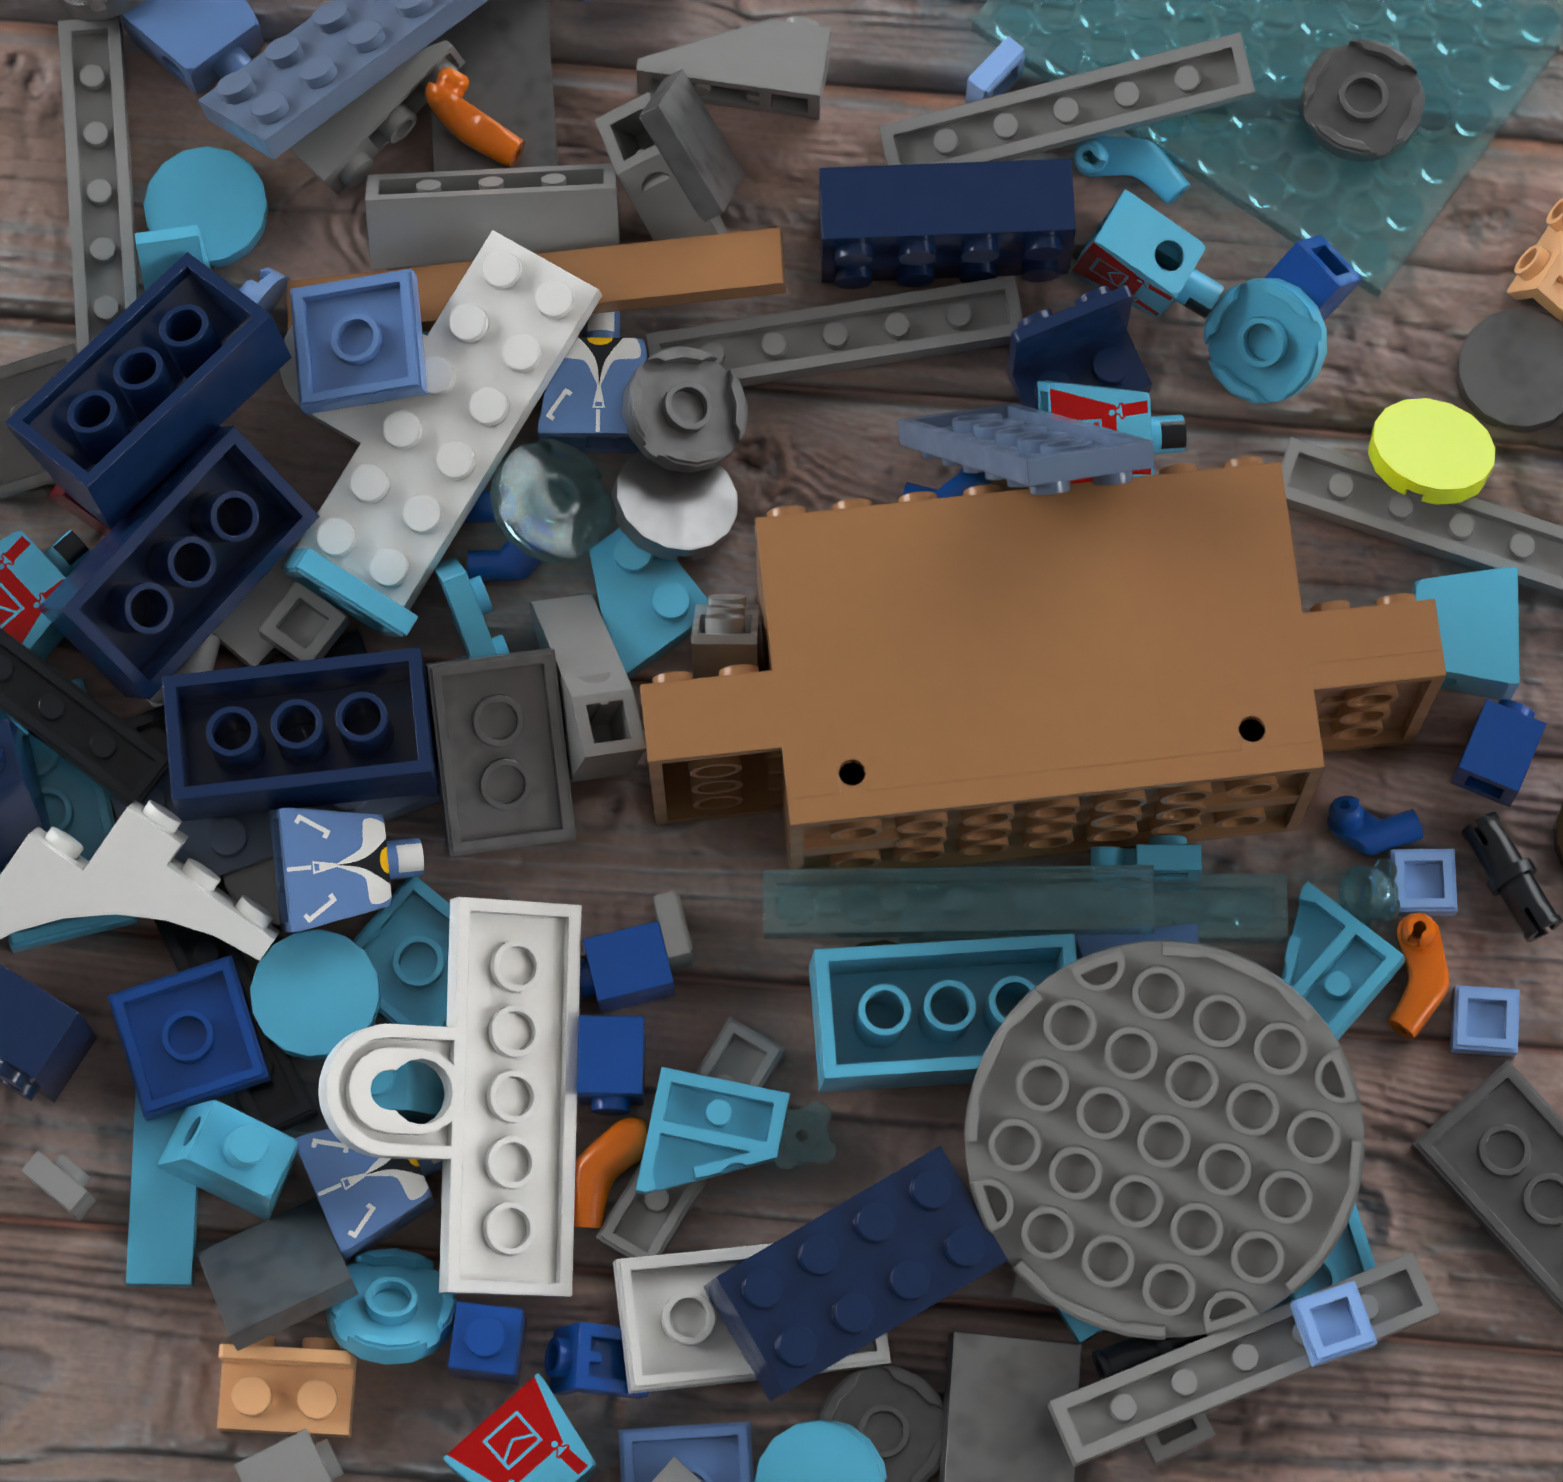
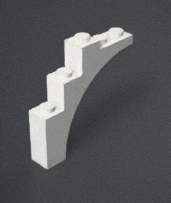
(127, 877)

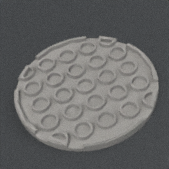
(1164, 1139)

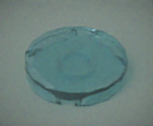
(550, 501)

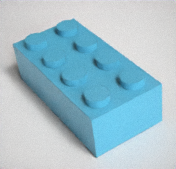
(920, 1007)

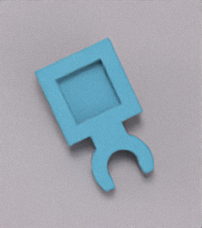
(1165, 852)

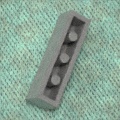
(451, 213)

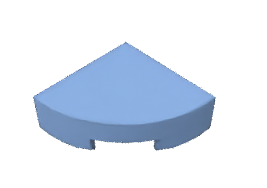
(267, 290)

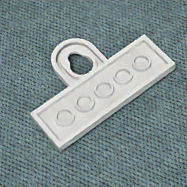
(434, 453)
(506, 1097)

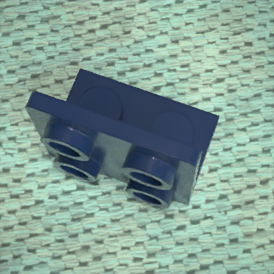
(1077, 346)

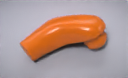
(468, 122)
(1426, 974)
(602, 1164)

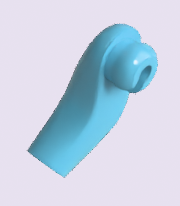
(1134, 158)

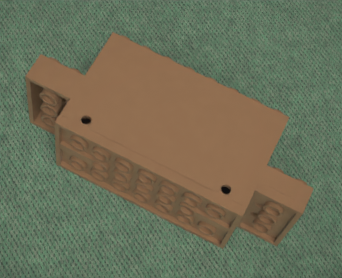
(1037, 676)

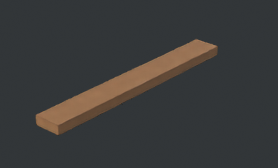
(632, 273)

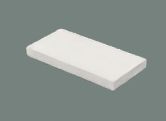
(676, 1333)

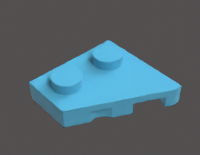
(642, 600)
(468, 604)
(1336, 960)
(708, 1129)

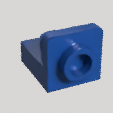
(588, 1360)

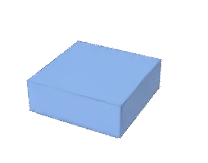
(997, 72)
(1426, 881)
(1484, 1021)
(1333, 1324)

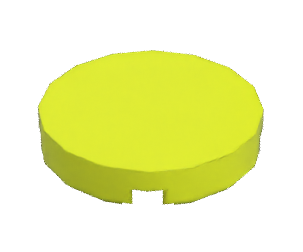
(1431, 450)

